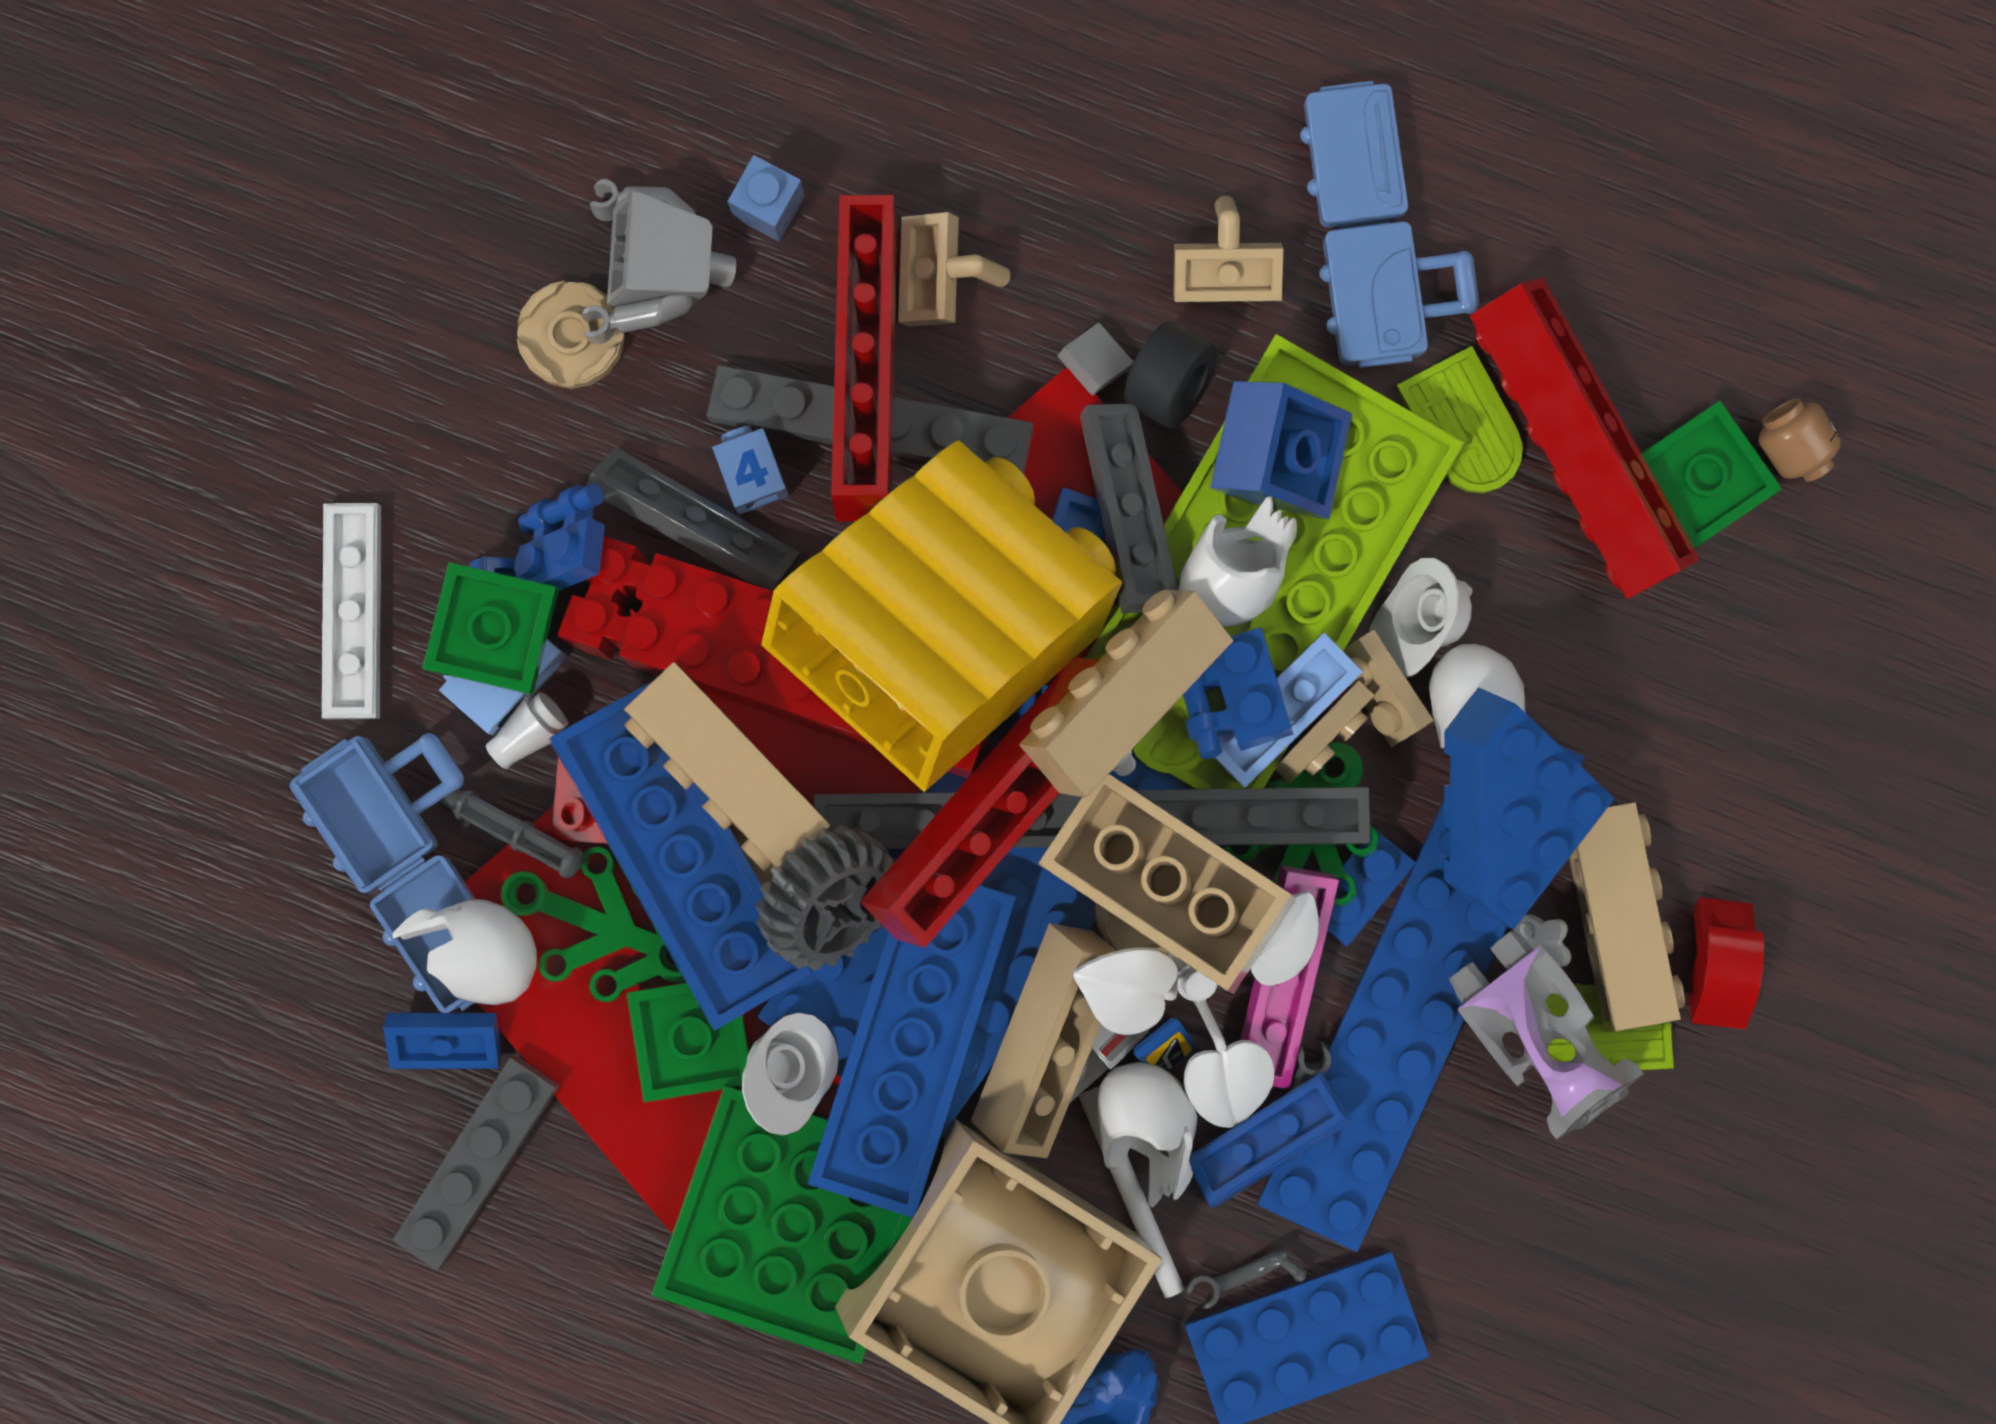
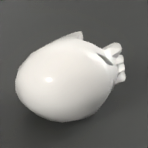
(1237, 574)
(1460, 675)
(489, 950)
(1148, 1112)

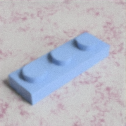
(1307, 690)

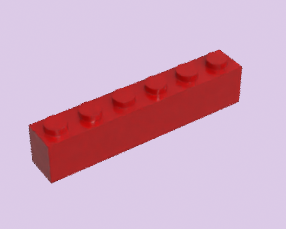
(864, 355)
(1583, 437)
(968, 832)

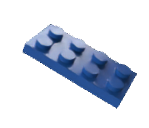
(1306, 1339)

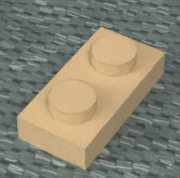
(1395, 707)
(1313, 749)

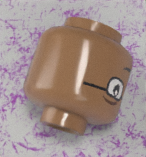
(1799, 440)

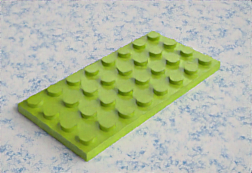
(1335, 563)

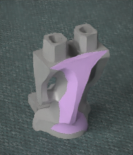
(1517, 1004)

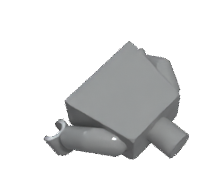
(656, 259)

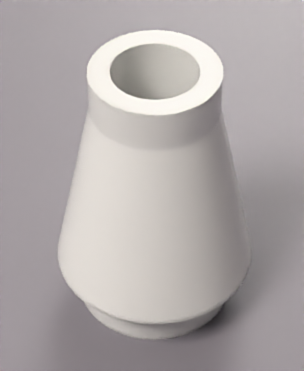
(527, 730)

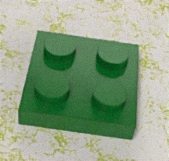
(1709, 473)
(490, 628)
(679, 1049)

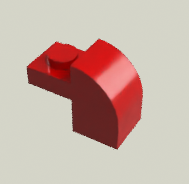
(1727, 964)

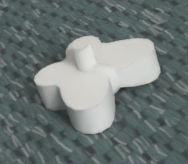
(1548, 934)

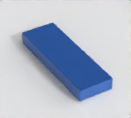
(1268, 1140)

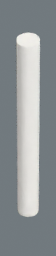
(1137, 1206)

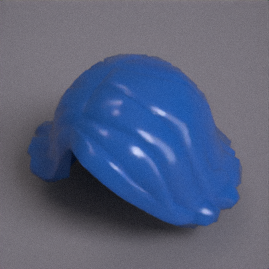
(1117, 1391)

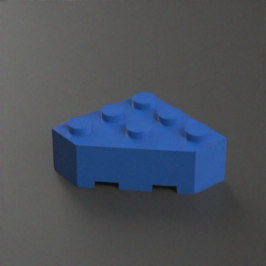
(1511, 807)

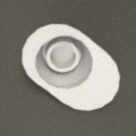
(1423, 614)
(789, 1072)

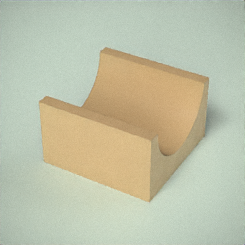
(1000, 1287)

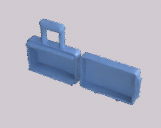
(1368, 258)
(385, 841)

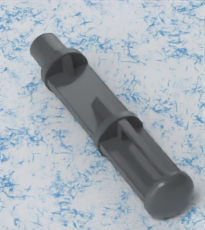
(519, 834)

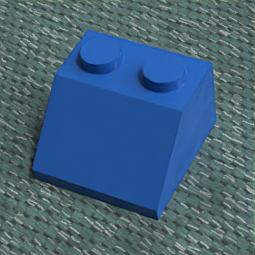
(1281, 447)

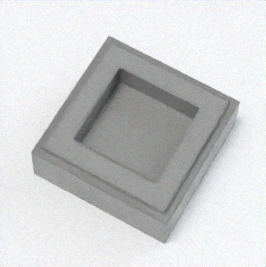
(1095, 359)

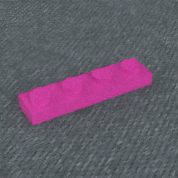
(1280, 1011)

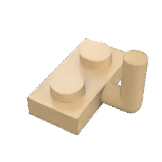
(932, 267)
(1228, 267)

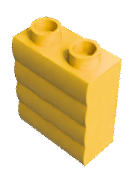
(942, 611)

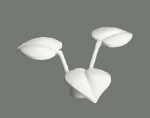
(1130, 994)

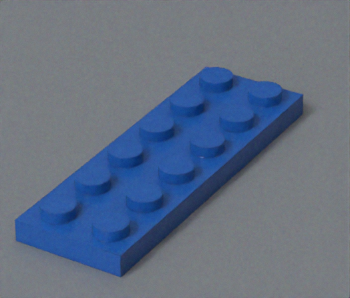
(678, 864)
(910, 1058)

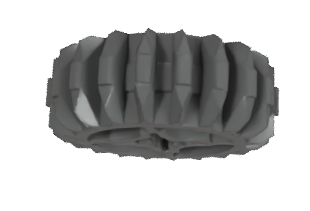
(814, 899)

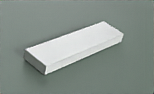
(351, 611)

